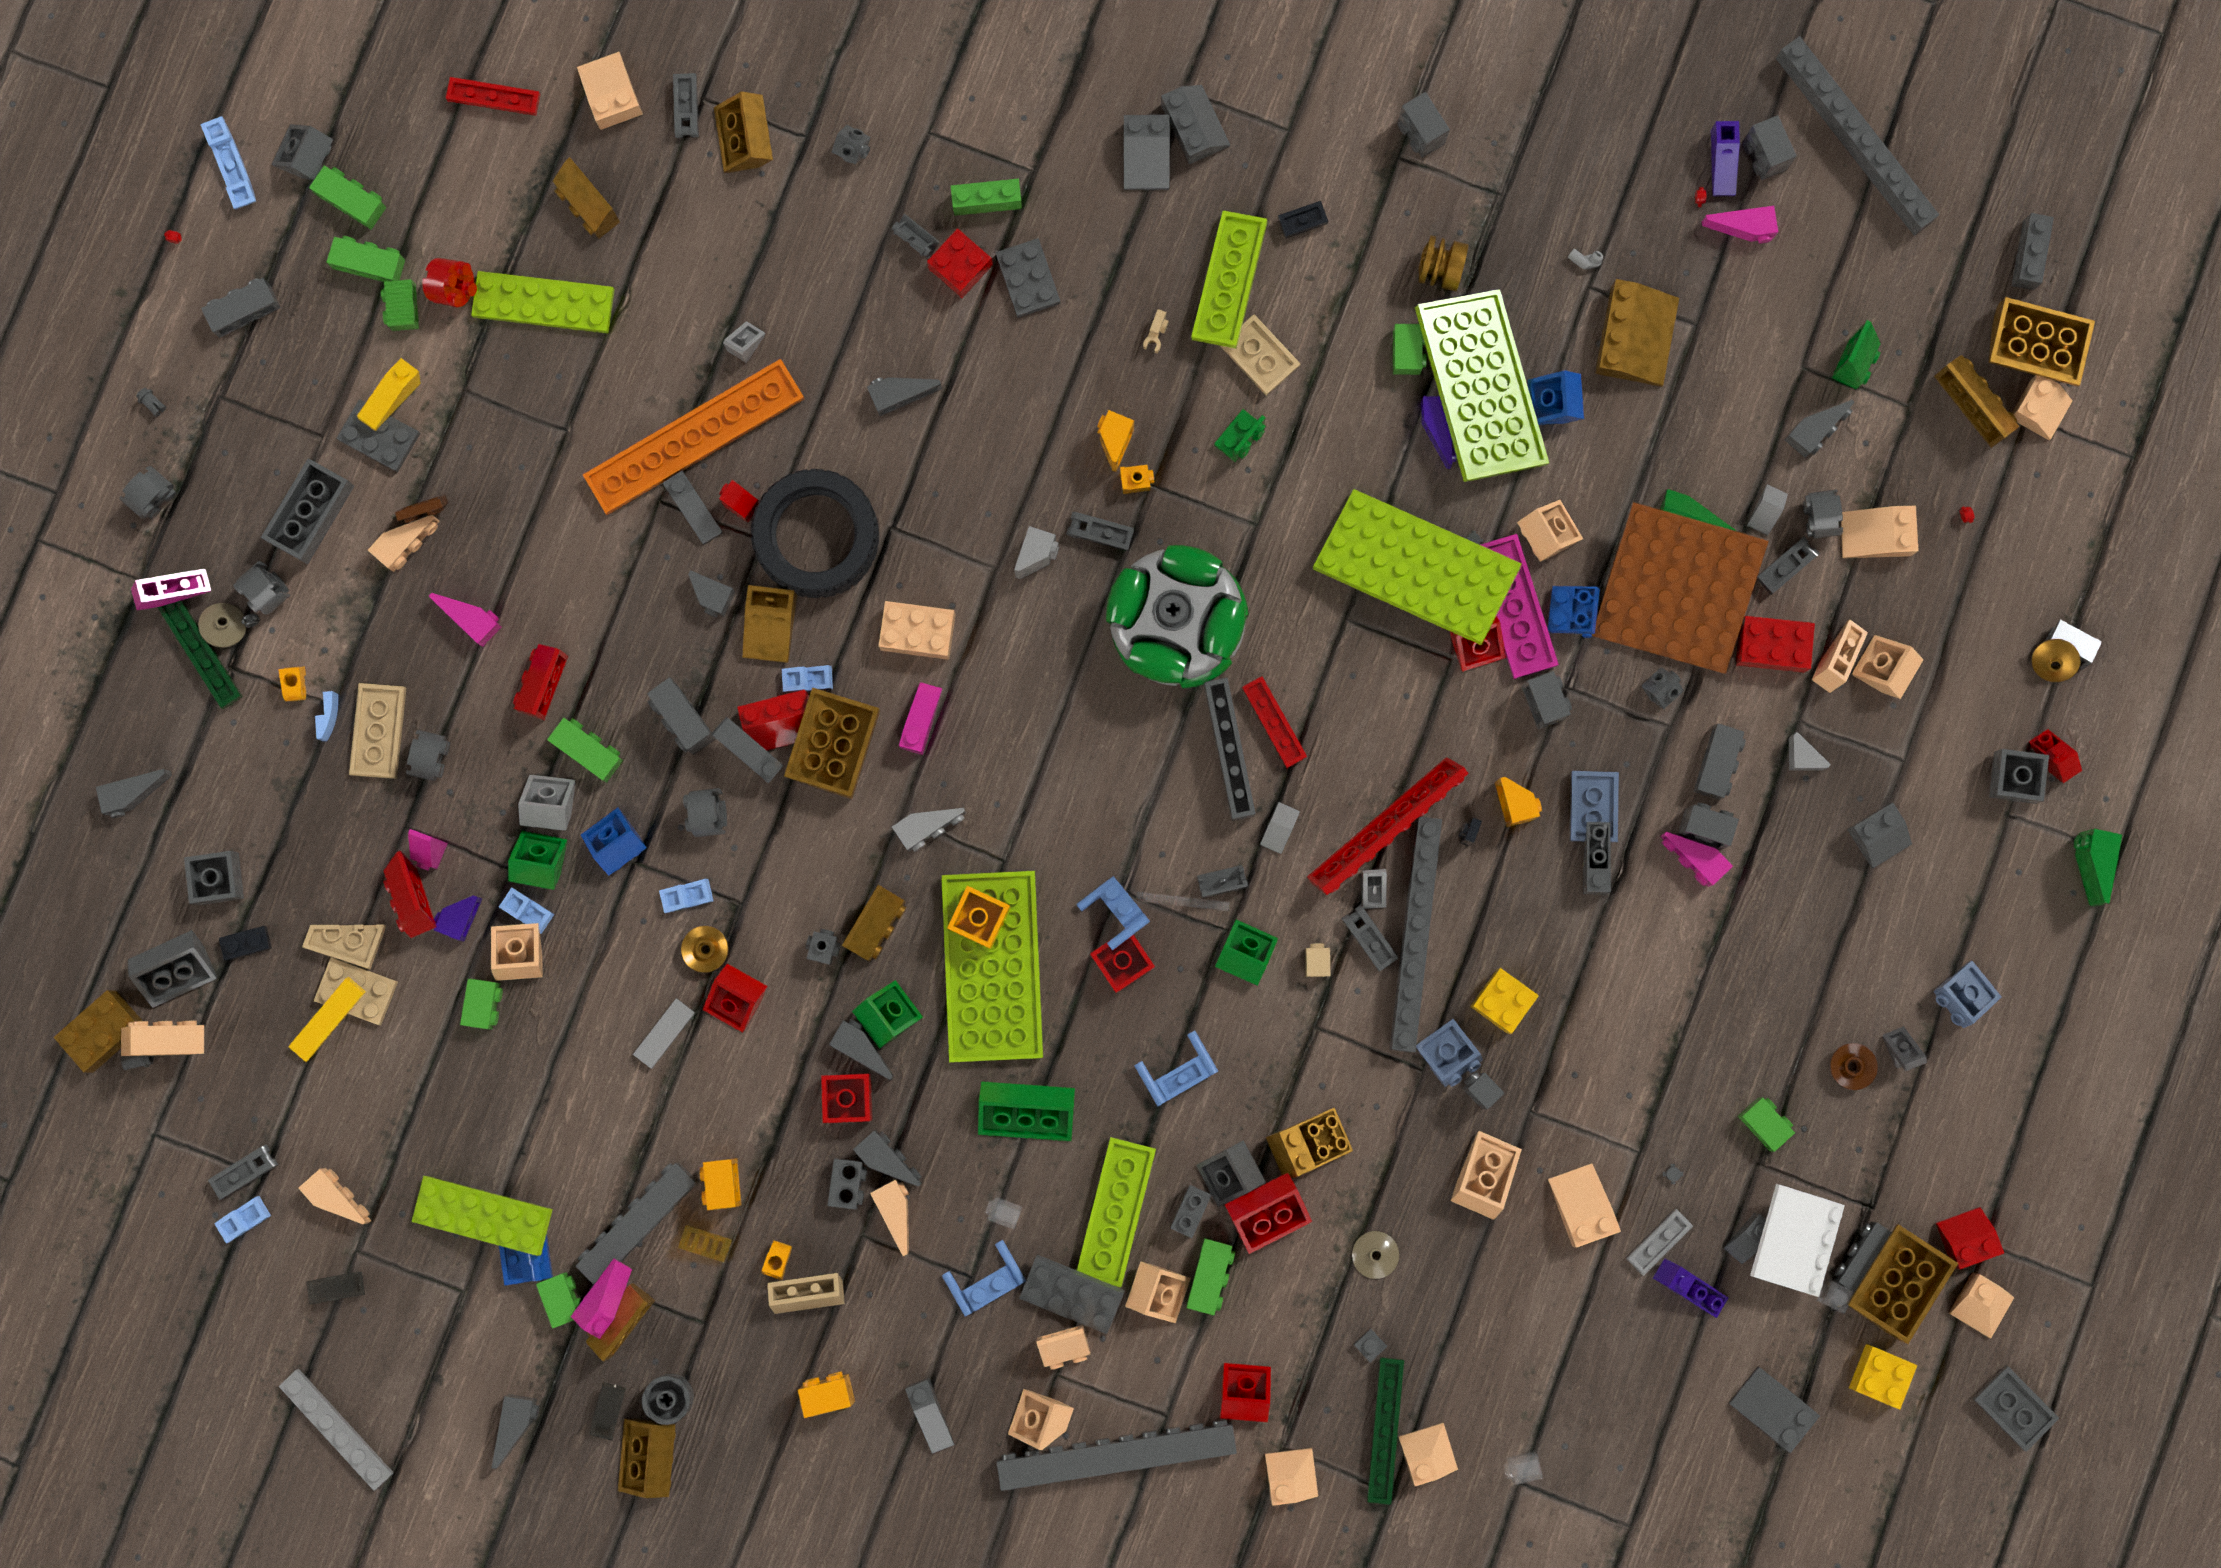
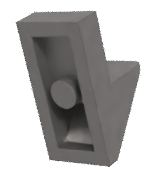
(1904, 1049)

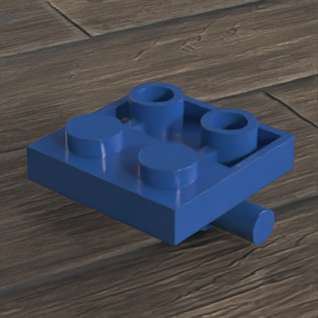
(1573, 610)
(525, 1267)

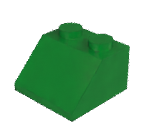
(537, 860)
(1246, 952)
(887, 1014)

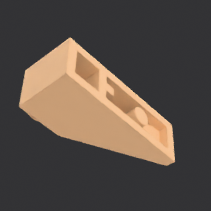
(1840, 657)
(894, 1209)

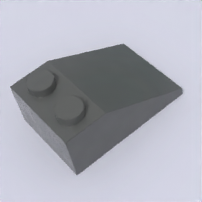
(1146, 152)
(1774, 1409)

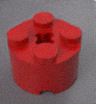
(449, 282)

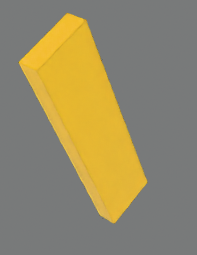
(327, 1019)

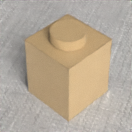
(1317, 961)

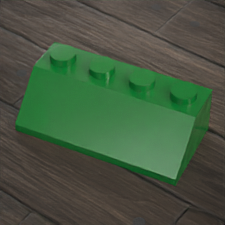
(1026, 1111)

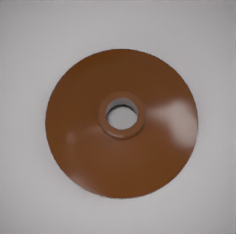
(1865, 1066)

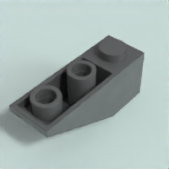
(1812, 429)
(1597, 859)
(881, 1157)

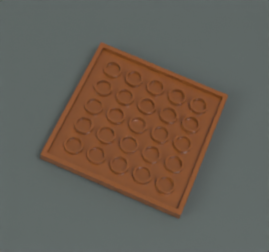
(1679, 587)

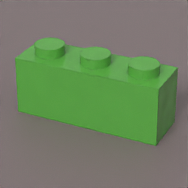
(348, 196)
(986, 197)
(365, 259)
(586, 749)
(1210, 1276)

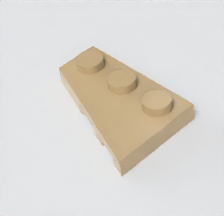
(346, 942)

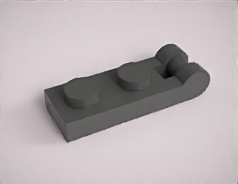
(685, 104)
(1100, 531)
(1787, 566)
(1370, 939)
(242, 1172)

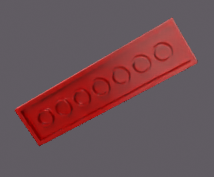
(1387, 825)

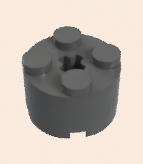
(147, 493)
(1824, 514)
(262, 588)
(426, 755)
(705, 812)
(660, 1410)

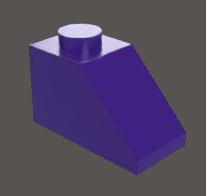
(457, 918)

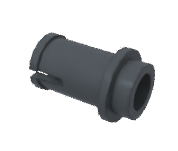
(150, 401)
(130, 1062)

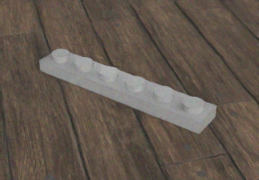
(336, 1429)

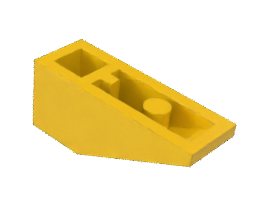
(389, 394)

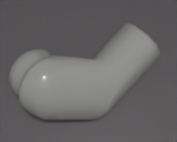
(1588, 261)

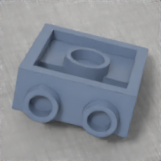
(1966, 995)
(1450, 1053)

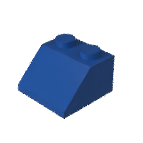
(1557, 397)
(613, 841)

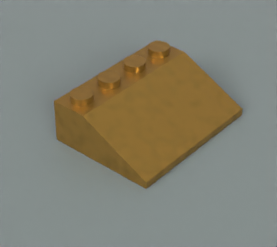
(1637, 333)
(2040, 341)
(832, 743)
(1902, 1284)

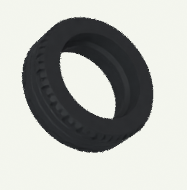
(804, 484)

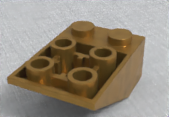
(768, 623)
(1309, 1144)

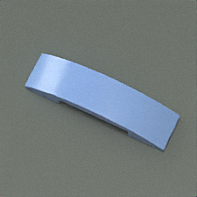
(229, 162)

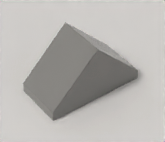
(744, 341)
(1767, 510)
(1804, 756)
(1280, 828)
(1373, 888)

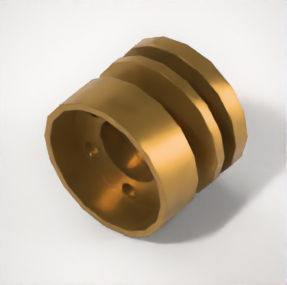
(1443, 263)

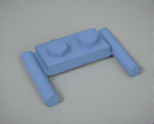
(1121, 906)
(1181, 1077)
(989, 1287)

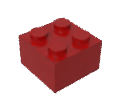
(959, 263)
(1123, 963)
(846, 1098)

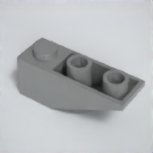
(921, 826)

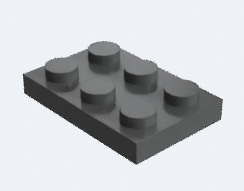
(1028, 278)
(386, 445)
(2015, 1408)

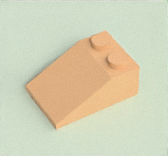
(609, 91)
(1879, 532)
(1486, 1175)
(1583, 1206)

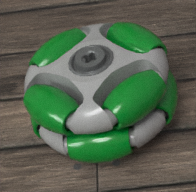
(1164, 604)

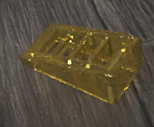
(698, 1232)

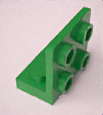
(1239, 435)

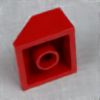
(1474, 655)
(734, 997)
(1969, 1238)
(1245, 1392)

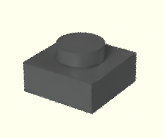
(1370, 1345)

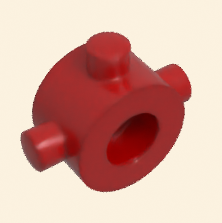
(1700, 196)
(173, 237)
(1967, 514)

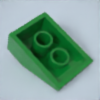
(1858, 356)
(2097, 862)

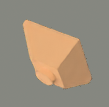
(1981, 1304)
(1039, 1419)
(1428, 1454)
(1291, 1476)

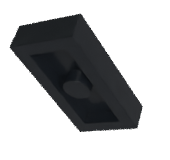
(1303, 219)
(1469, 831)
(245, 943)

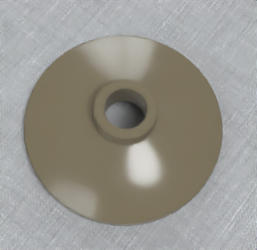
(220, 635)
(1363, 1251)

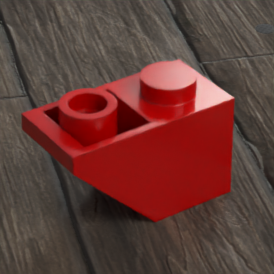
(738, 500)
(2063, 759)

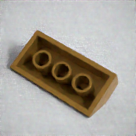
(1976, 400)

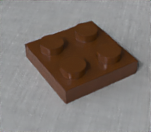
(414, 511)

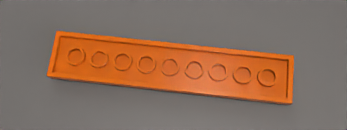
(693, 436)

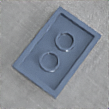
(1593, 800)

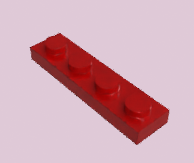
(493, 96)
(1274, 722)

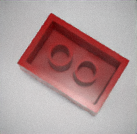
(1775, 644)
(1268, 1213)

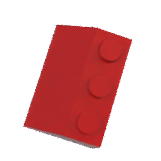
(540, 681)
(774, 720)
(408, 896)

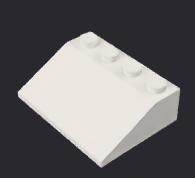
(1797, 1240)

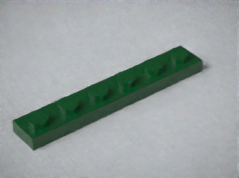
(200, 653)
(1385, 1430)

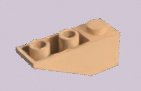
(397, 544)
(326, 1193)

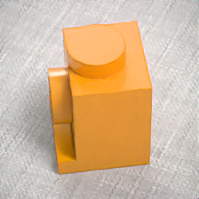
(1130, 485)

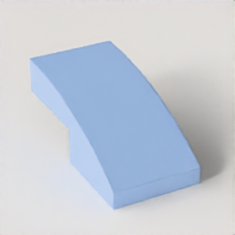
(807, 678)
(326, 722)
(686, 896)
(525, 909)
(242, 1219)

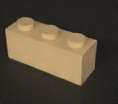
(806, 1293)

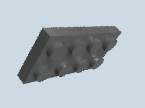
(1072, 1294)

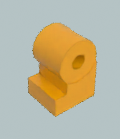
(293, 683)
(777, 1260)

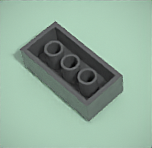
(307, 511)

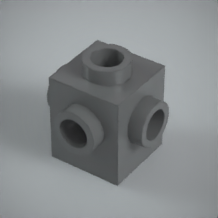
(851, 144)
(1663, 687)
(832, 946)

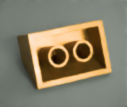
(743, 132)
(584, 199)
(875, 924)
(630, 1311)
(646, 1458)

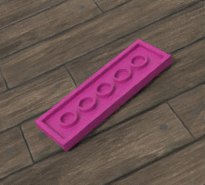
(1521, 618)

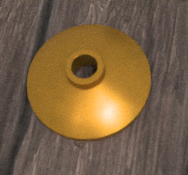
(2058, 651)
(693, 944)

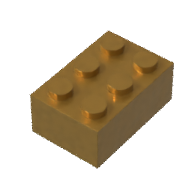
(97, 1031)

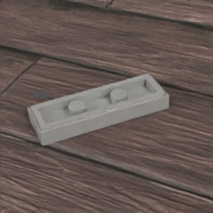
(664, 1033)
(1659, 1242)

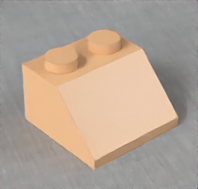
(2042, 406)
(1549, 530)
(1888, 666)
(516, 952)
(1157, 1292)
(1063, 1346)

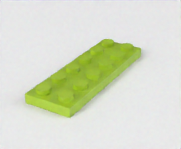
(1229, 279)
(543, 302)
(1116, 1211)
(482, 1215)

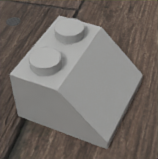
(1036, 552)
(546, 802)

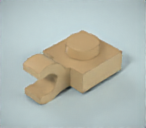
(1159, 325)

